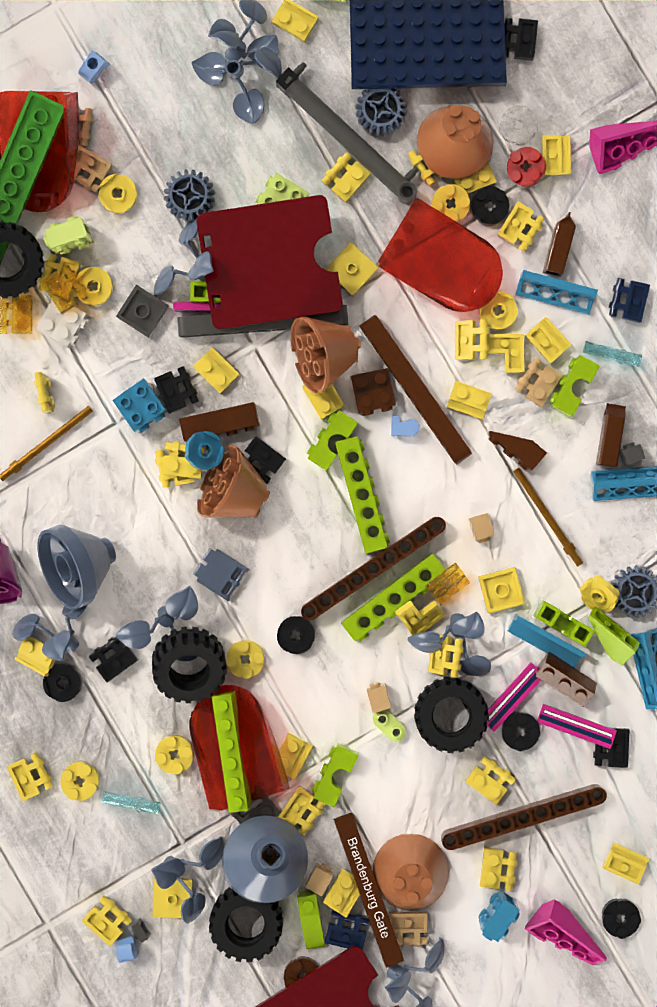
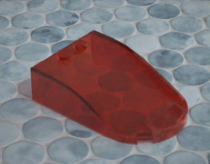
(58, 170)
(443, 259)
(257, 744)

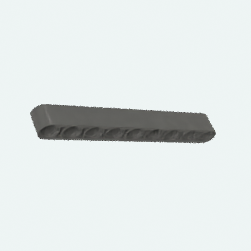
(202, 324)

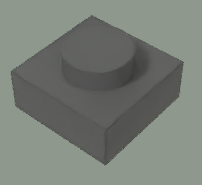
(139, 930)

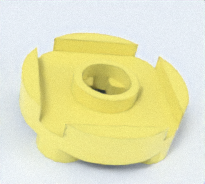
(118, 182)
(448, 192)
(104, 285)
(503, 320)
(608, 593)
(243, 648)
(163, 755)
(75, 791)

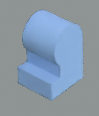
(93, 67)
(405, 429)
(126, 949)

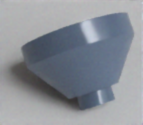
(74, 564)
(250, 873)

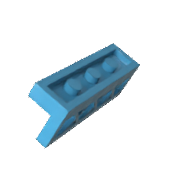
(556, 284)
(629, 478)
(545, 641)
(647, 666)

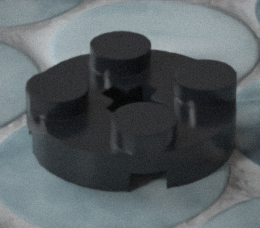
(481, 212)
(306, 637)
(56, 691)
(531, 731)
(628, 926)

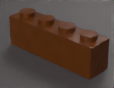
(221, 421)

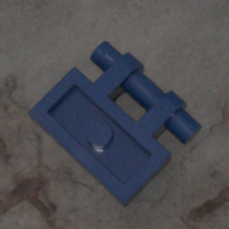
(635, 300)
(346, 936)

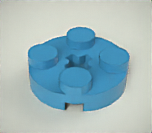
(193, 450)

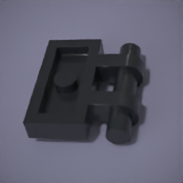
(525, 38)
(170, 392)
(266, 456)
(116, 663)
(619, 751)

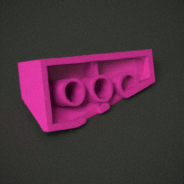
(619, 142)
(559, 926)

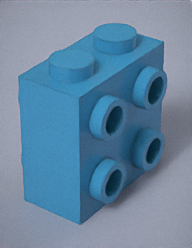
(140, 406)
(498, 916)

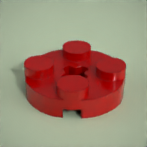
(519, 158)

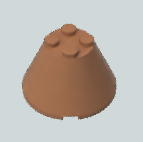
(455, 141)
(322, 351)
(232, 488)
(411, 871)

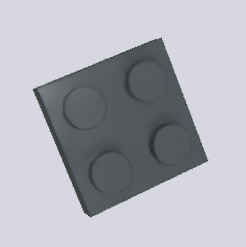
(142, 311)

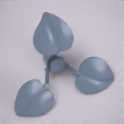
(226, 33)
(212, 65)
(199, 269)
(179, 605)
(469, 626)
(57, 645)
(173, 868)
(401, 975)

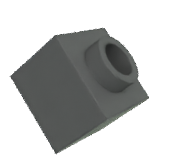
(632, 453)

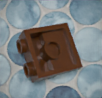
(373, 391)

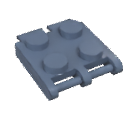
(219, 572)

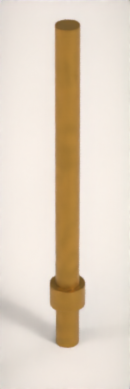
(16, 466)
(569, 548)

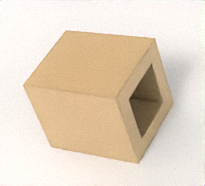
(481, 527)
(378, 697)
(319, 879)

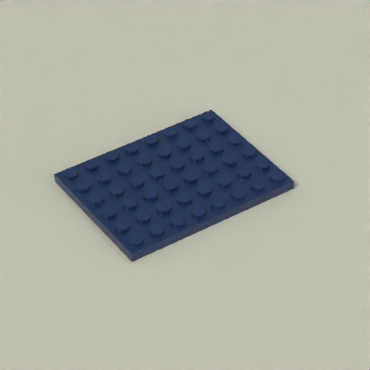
(427, 43)

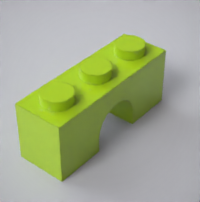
(580, 369)
(339, 425)
(563, 623)
(326, 789)

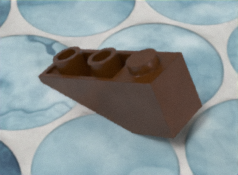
(522, 449)

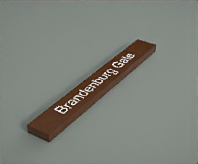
(368, 890)

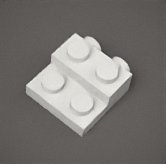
(64, 326)

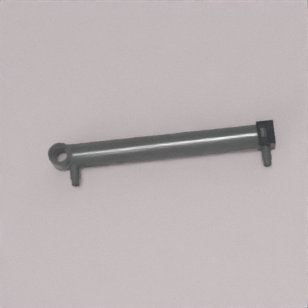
(291, 84)

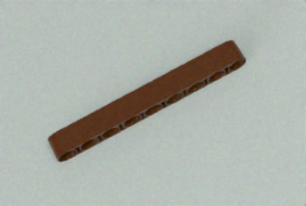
(415, 389)
(363, 569)
(533, 818)

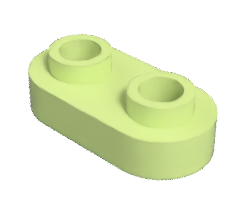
(389, 725)

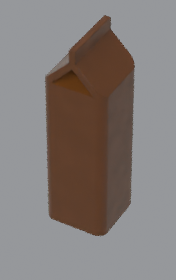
(559, 246)
(611, 435)

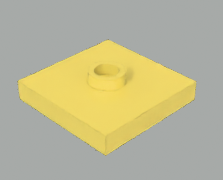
(353, 268)
(501, 590)
(168, 901)

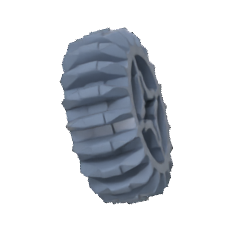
(386, 113)
(181, 193)
(643, 586)

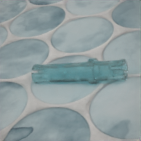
(621, 356)
(130, 802)

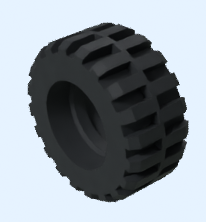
(32, 260)
(193, 686)
(451, 740)
(239, 946)

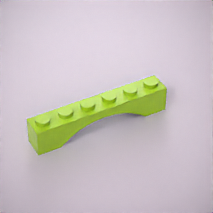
(234, 775)

